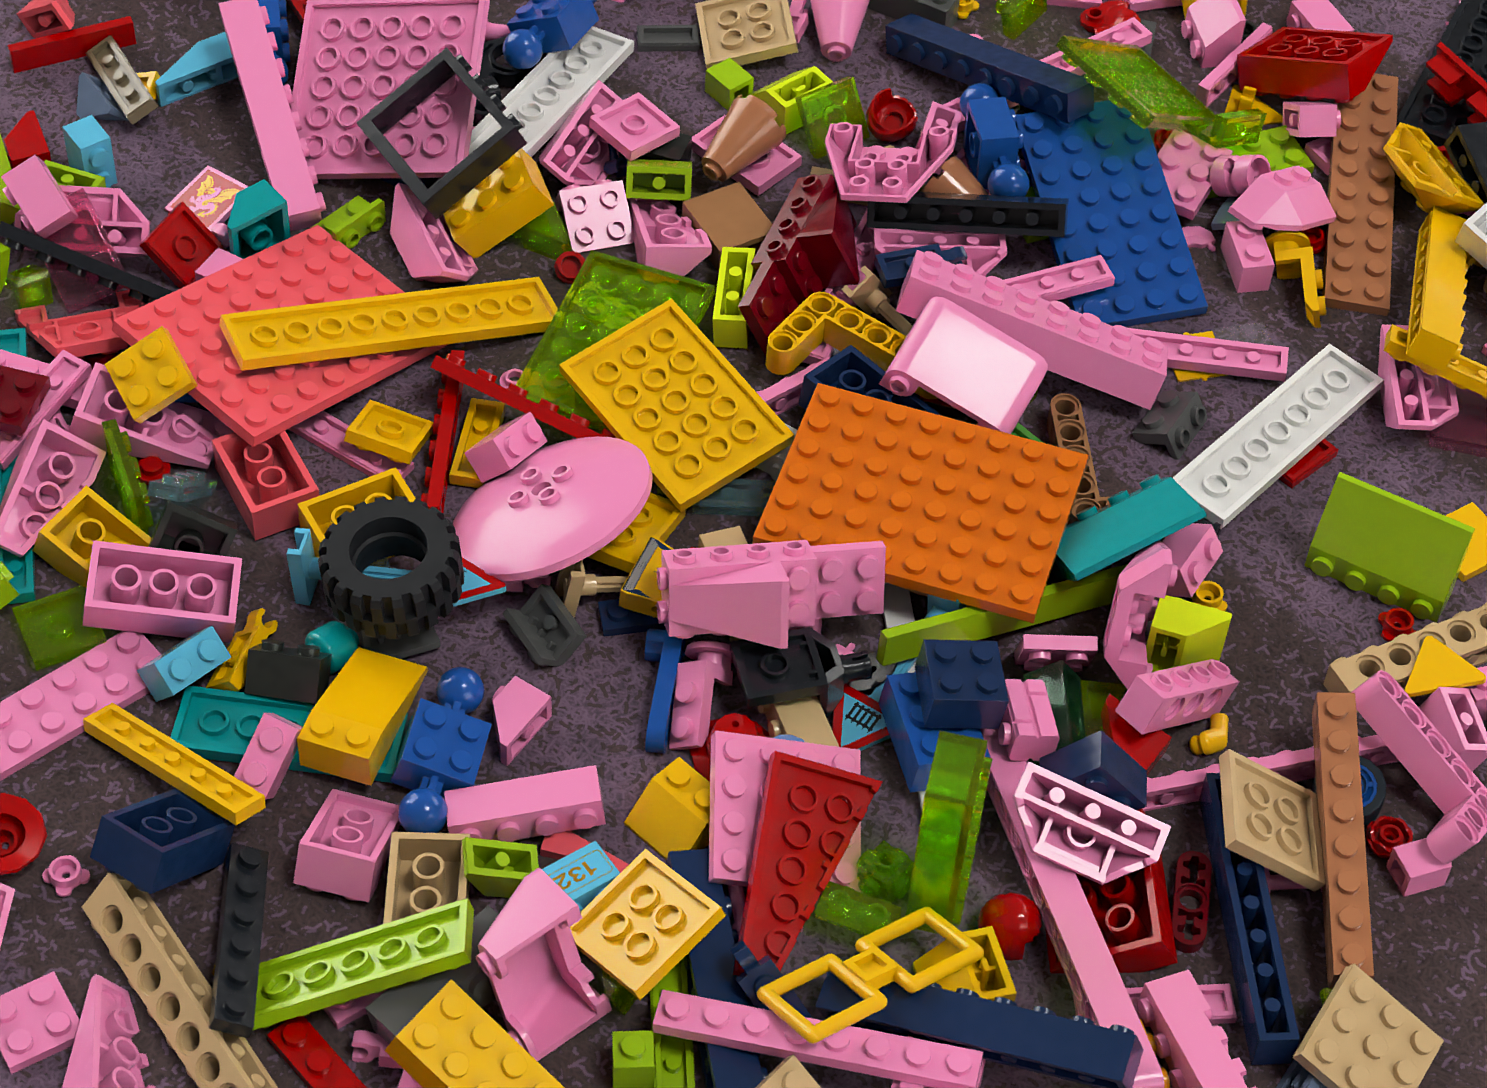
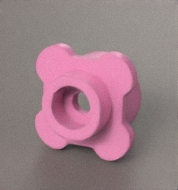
(65, 865)

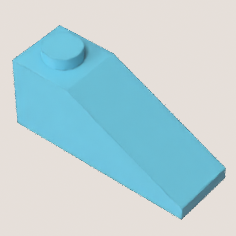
(199, 69)

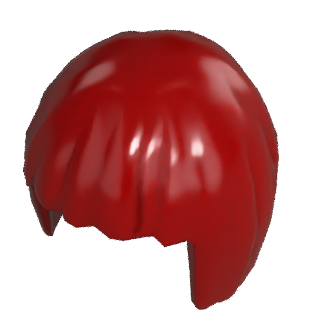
(890, 116)
(1014, 921)

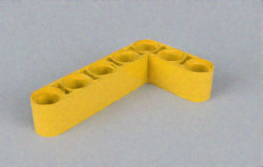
(835, 322)

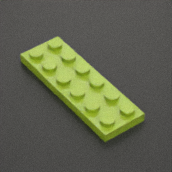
(364, 963)

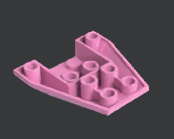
(882, 172)
(1133, 607)

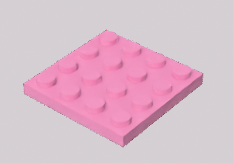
(736, 798)

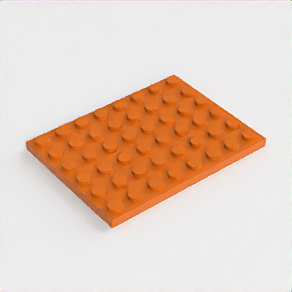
(951, 500)

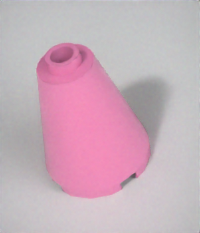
(838, 25)

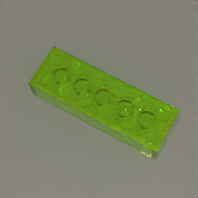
(949, 826)

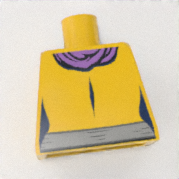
(641, 587)

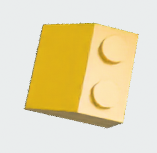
(673, 810)

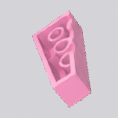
(1185, 1035)

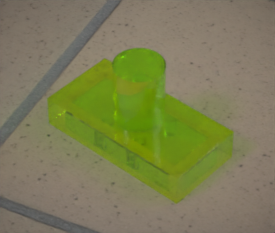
(1019, 15)

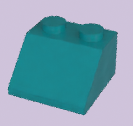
(257, 220)

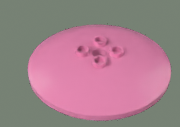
(554, 507)

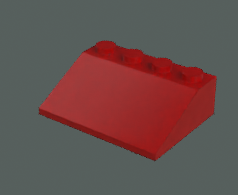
(1312, 63)
(1132, 919)

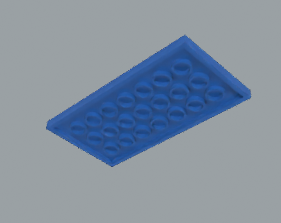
(1116, 211)

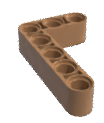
(1068, 431)

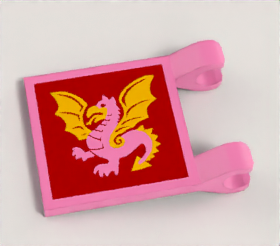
(211, 200)

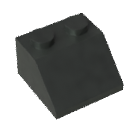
(193, 530)

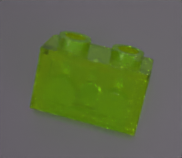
(855, 910)

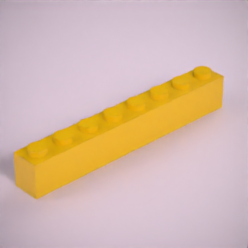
(1438, 291)

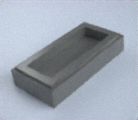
(667, 38)

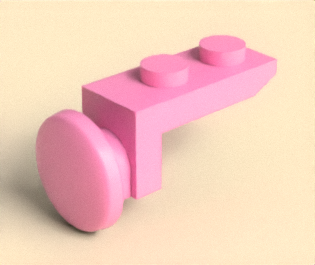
(695, 692)

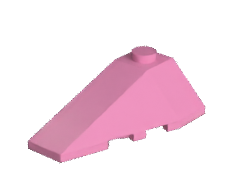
(666, 239)
(103, 1043)

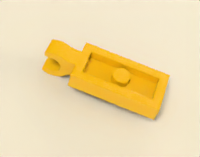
(232, 673)

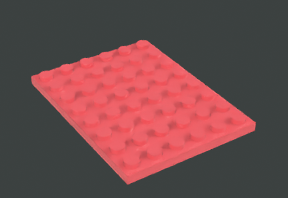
(290, 273)

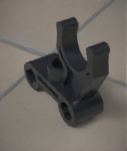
(496, 74)

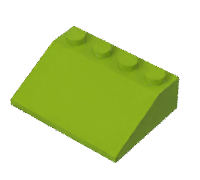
(1389, 547)

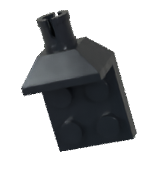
(800, 671)

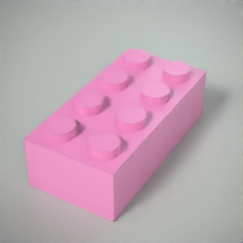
(161, 590)

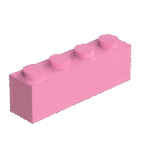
(527, 806)

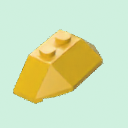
(1428, 172)

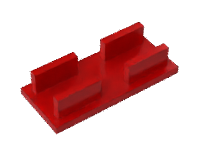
(1457, 81)

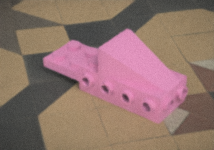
(767, 588)

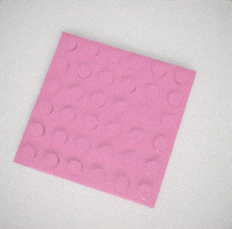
(360, 55)

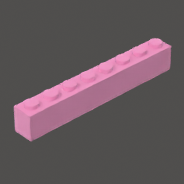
(270, 110)

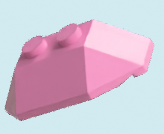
(576, 150)
(1284, 201)
(119, 216)
(427, 242)
(982, 249)
(1411, 396)
(1084, 827)

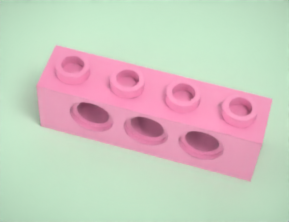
(1177, 695)

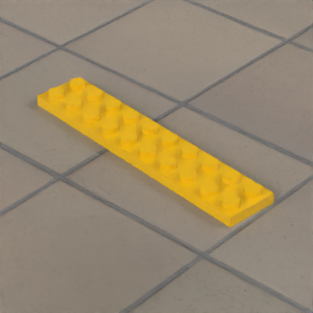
(387, 323)

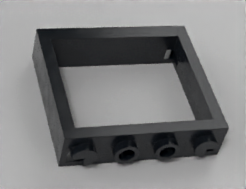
(471, 169)

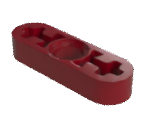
(1198, 890)

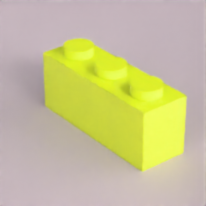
(734, 278)

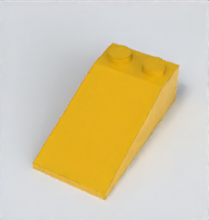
(70, 534)
(359, 716)

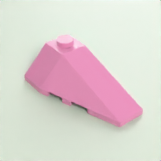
(163, 435)
(43, 481)

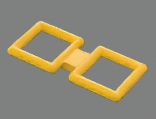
(868, 973)

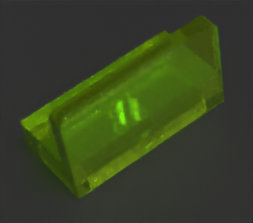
(1232, 128)

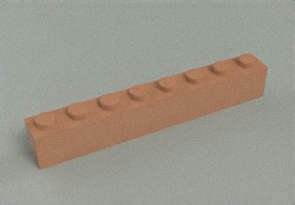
(1342, 835)

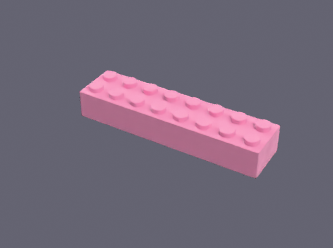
(1069, 341)

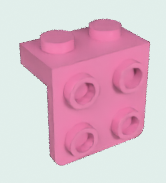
(596, 215)

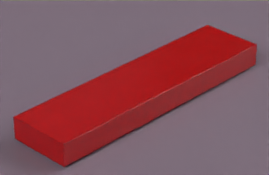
(69, 44)

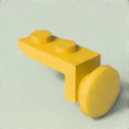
(1296, 260)

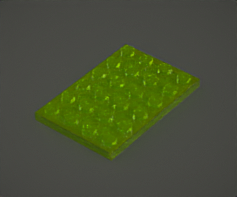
(1136, 84)
(599, 302)

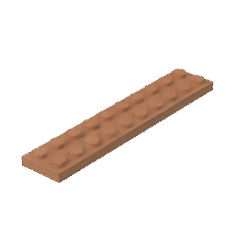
(1363, 200)

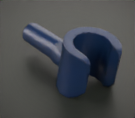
(615, 164)

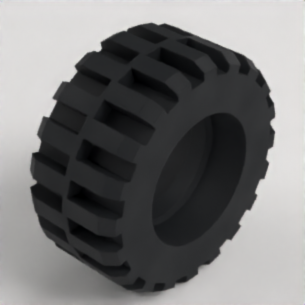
(398, 603)

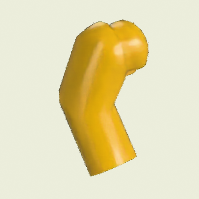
(1211, 740)

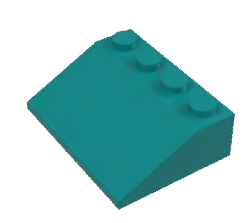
(1124, 526)

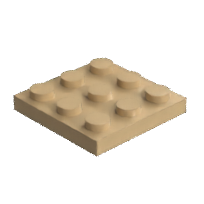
(745, 30)
(1271, 820)
(1366, 1038)

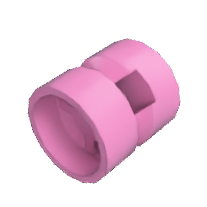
(1234, 174)

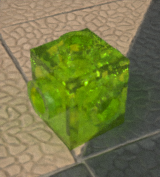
(884, 872)

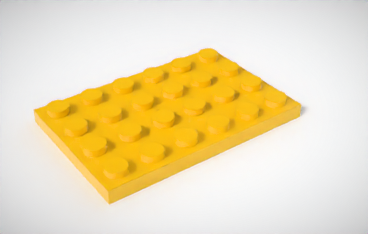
(677, 403)

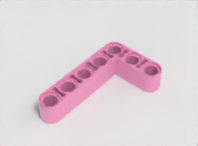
(1429, 762)

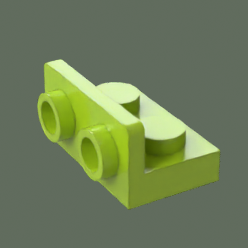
(354, 220)

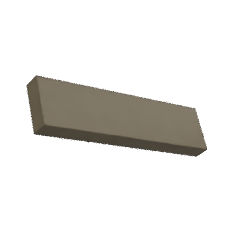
(121, 79)

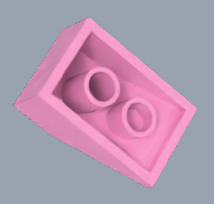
(347, 846)

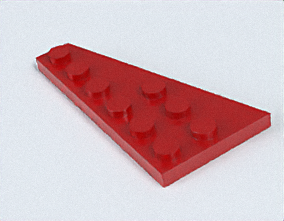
(798, 845)

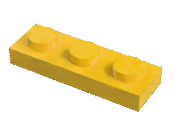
(480, 421)

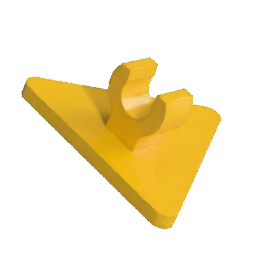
(1246, 100)
(1440, 667)

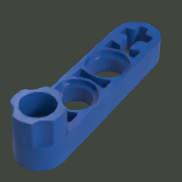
(669, 653)

